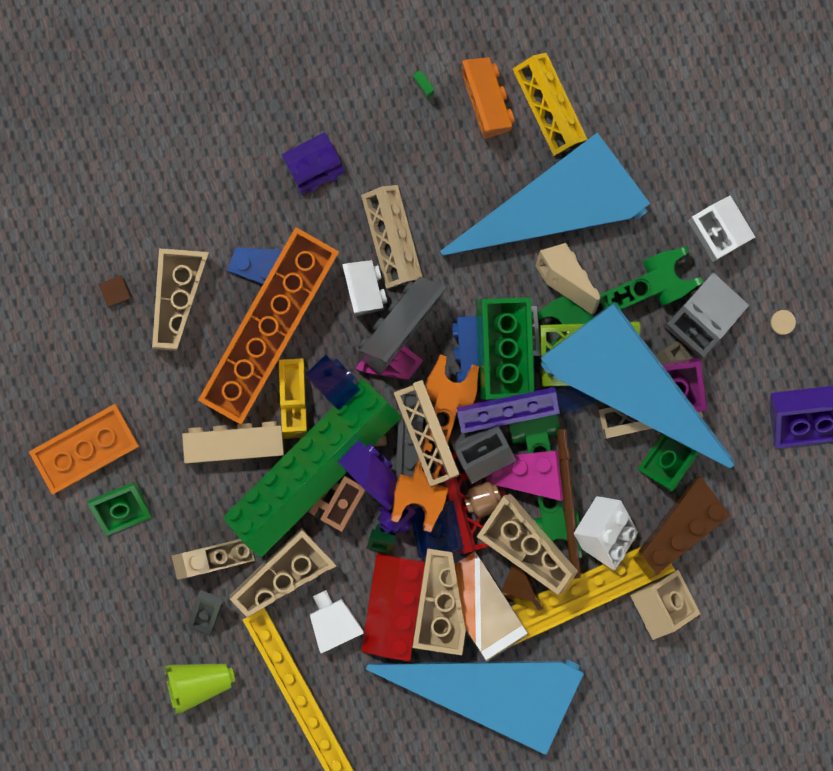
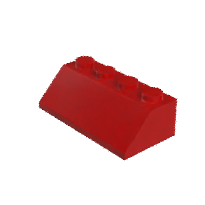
(393, 607)

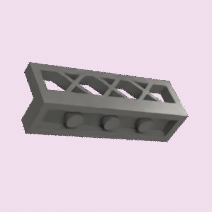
(406, 451)

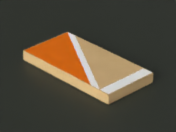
(485, 609)

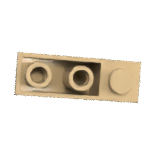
(564, 274)
(211, 558)

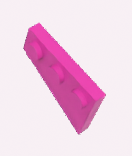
(531, 473)

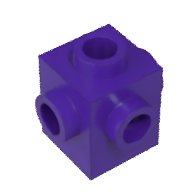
(394, 527)

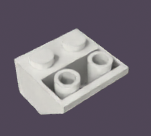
(721, 228)
(606, 531)

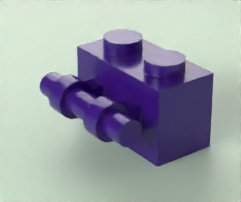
(312, 159)

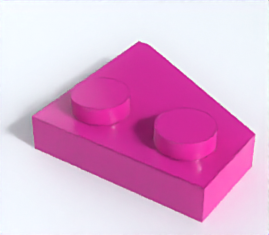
(400, 368)

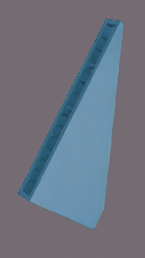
(574, 194)
(619, 369)
(507, 696)

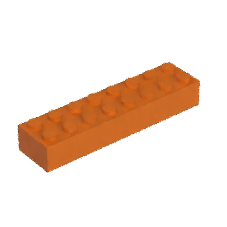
(268, 325)

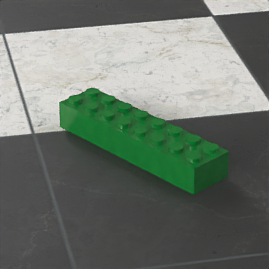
(309, 469)

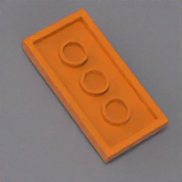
(84, 449)

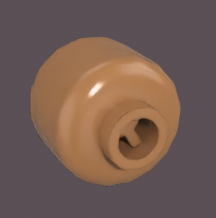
(483, 499)

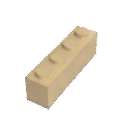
(233, 444)

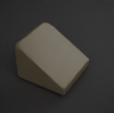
(673, 353)

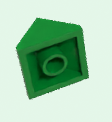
(667, 462)
(120, 508)

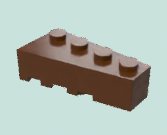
(684, 525)

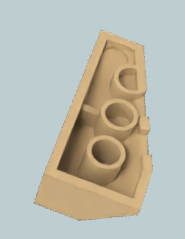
(440, 613)

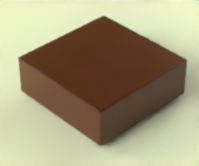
(114, 291)

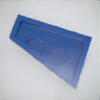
(253, 263)

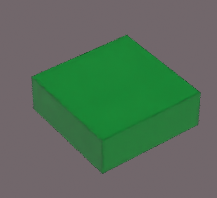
(423, 84)

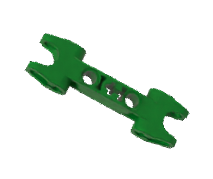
(658, 280)
(536, 433)

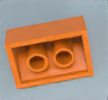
(487, 96)

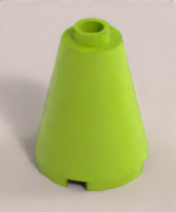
(196, 683)

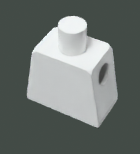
(333, 622)

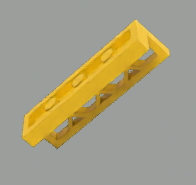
(553, 100)

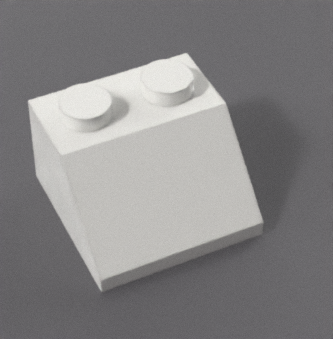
(363, 287)

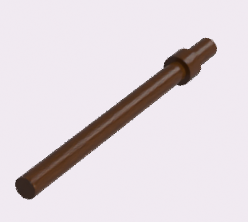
(564, 455)

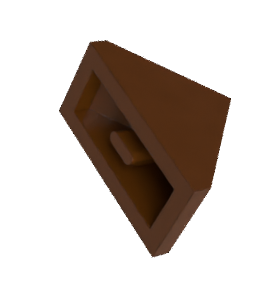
(520, 589)

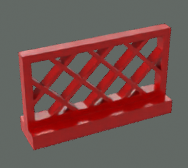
(463, 521)

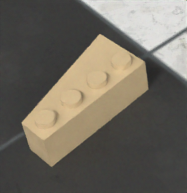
(175, 290)
(524, 543)
(285, 570)

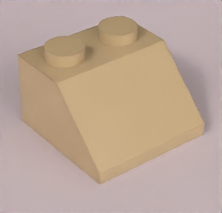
(665, 605)

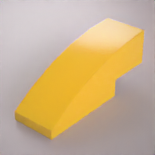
(293, 398)

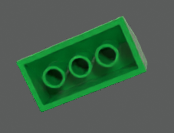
(504, 347)

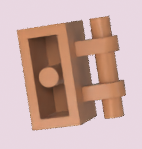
(342, 504)

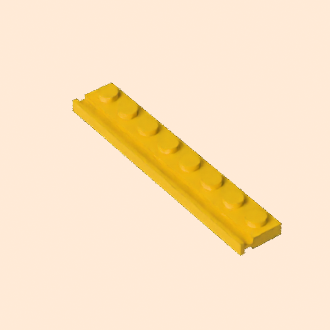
(584, 594)

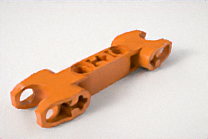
(446, 398)

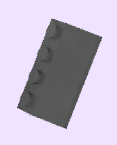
(401, 324)

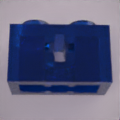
(333, 381)

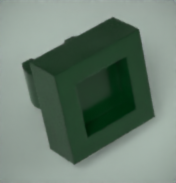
(381, 541)

